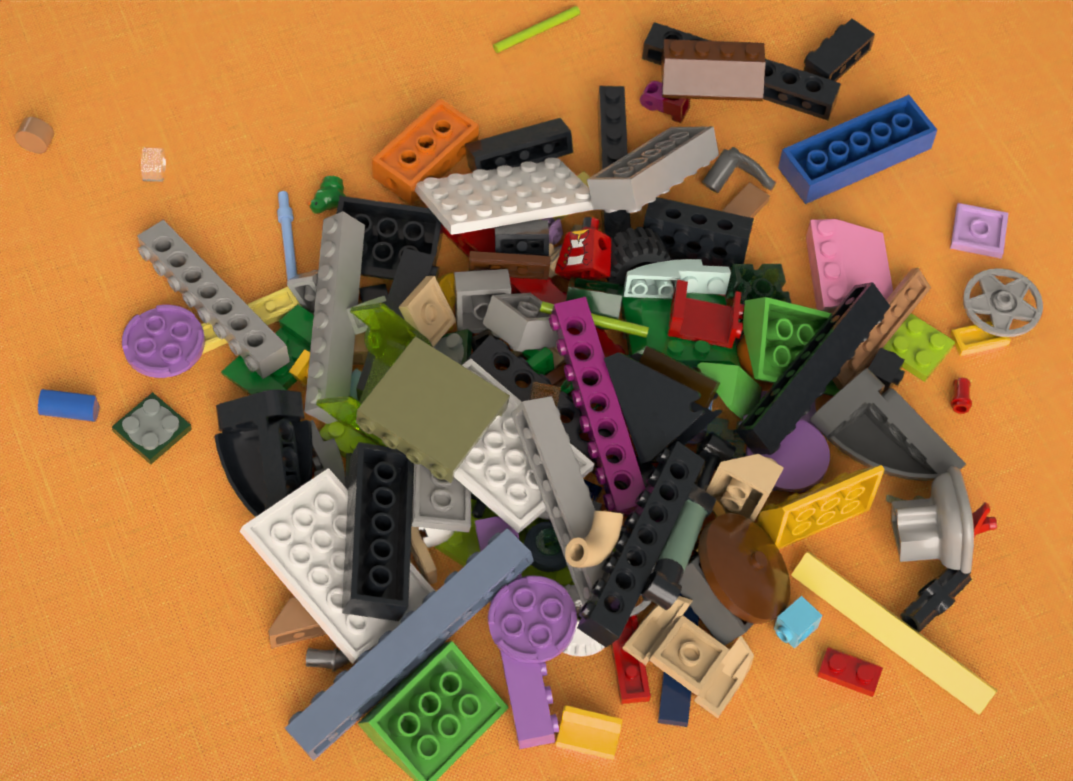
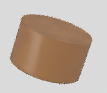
(34, 135)

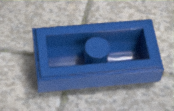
(68, 405)

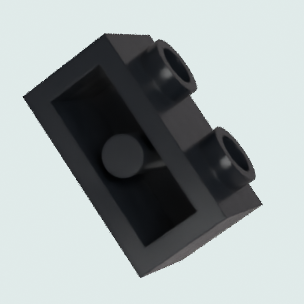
(523, 238)

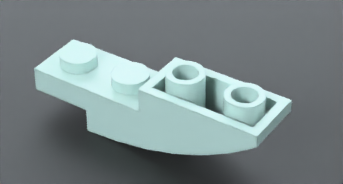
(660, 279)

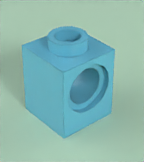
(797, 622)

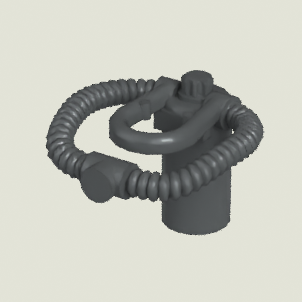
(726, 165)

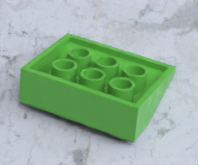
(777, 334)
(434, 714)

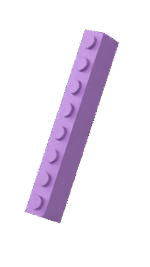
(524, 680)

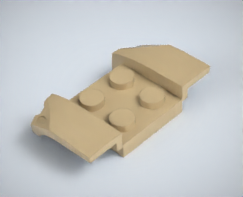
(691, 655)

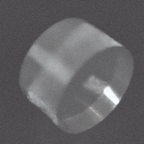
(153, 164)

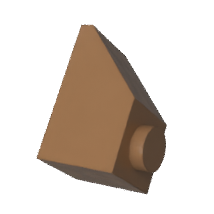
(293, 625)

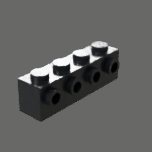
(522, 145)

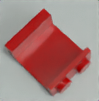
(704, 320)

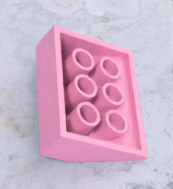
(845, 257)

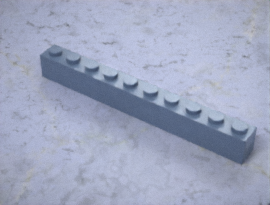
(408, 644)

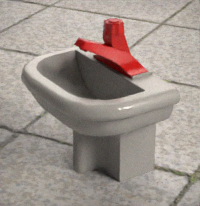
(940, 525)

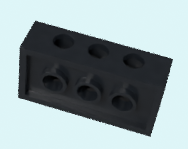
(699, 232)

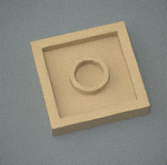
(428, 310)

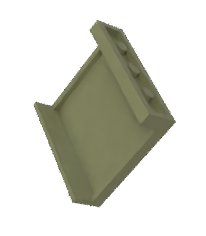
(431, 409)

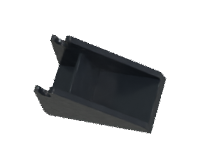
(656, 406)

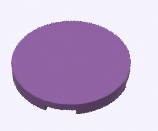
(163, 341)
(803, 456)
(532, 619)

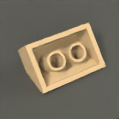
(744, 484)

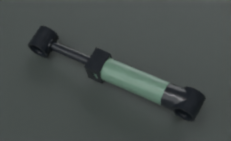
(664, 582)

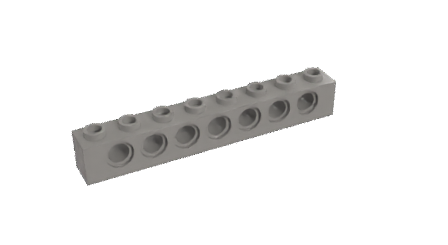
(213, 299)

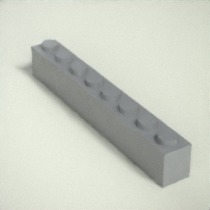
(332, 330)
(559, 481)

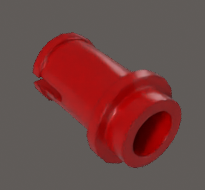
(961, 398)

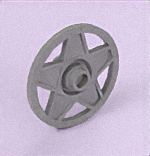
(1003, 302)

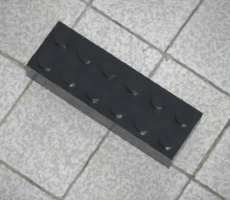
(378, 533)

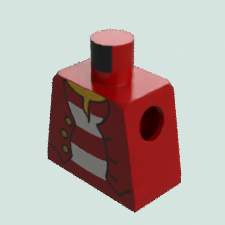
(585, 253)

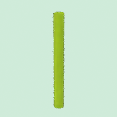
(536, 29)
(607, 322)

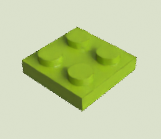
(920, 346)

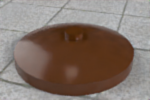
(744, 568)

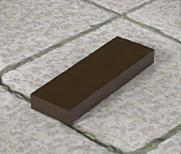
(682, 374)

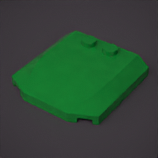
(656, 315)

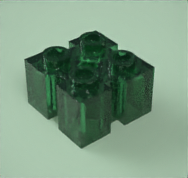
(758, 283)

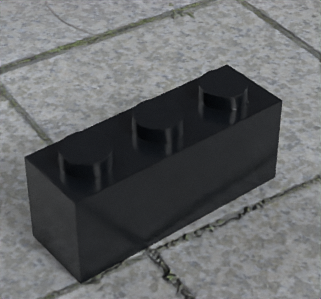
(840, 51)

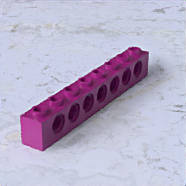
(577, 315)

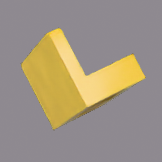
(589, 732)

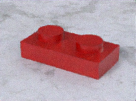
(850, 672)

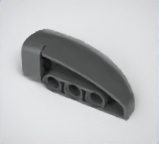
(883, 431)

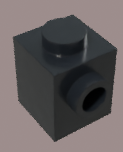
(887, 368)

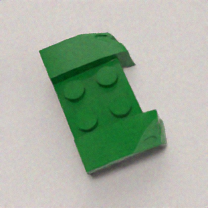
(297, 335)

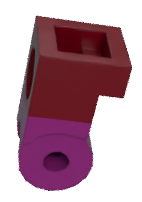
(652, 100)

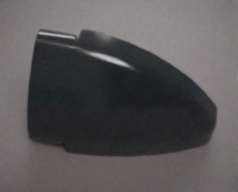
(264, 446)

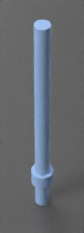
(285, 217)

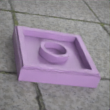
(979, 230)

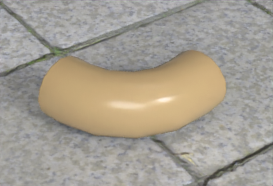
(598, 543)

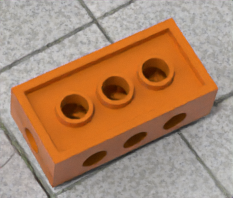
(424, 150)

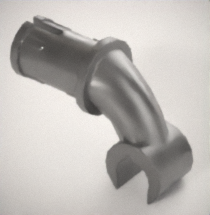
(326, 658)

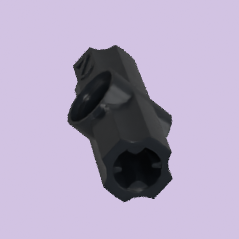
(935, 598)

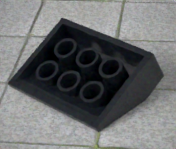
(389, 231)

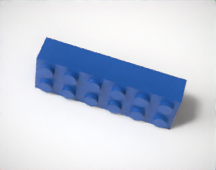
(857, 149)

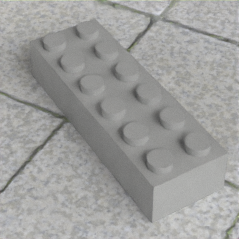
(652, 169)

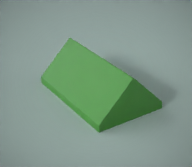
(736, 387)

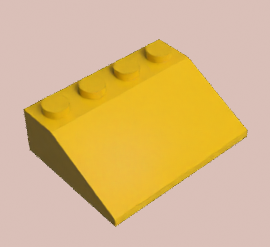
(820, 506)

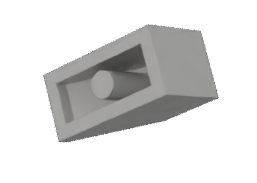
(304, 289)

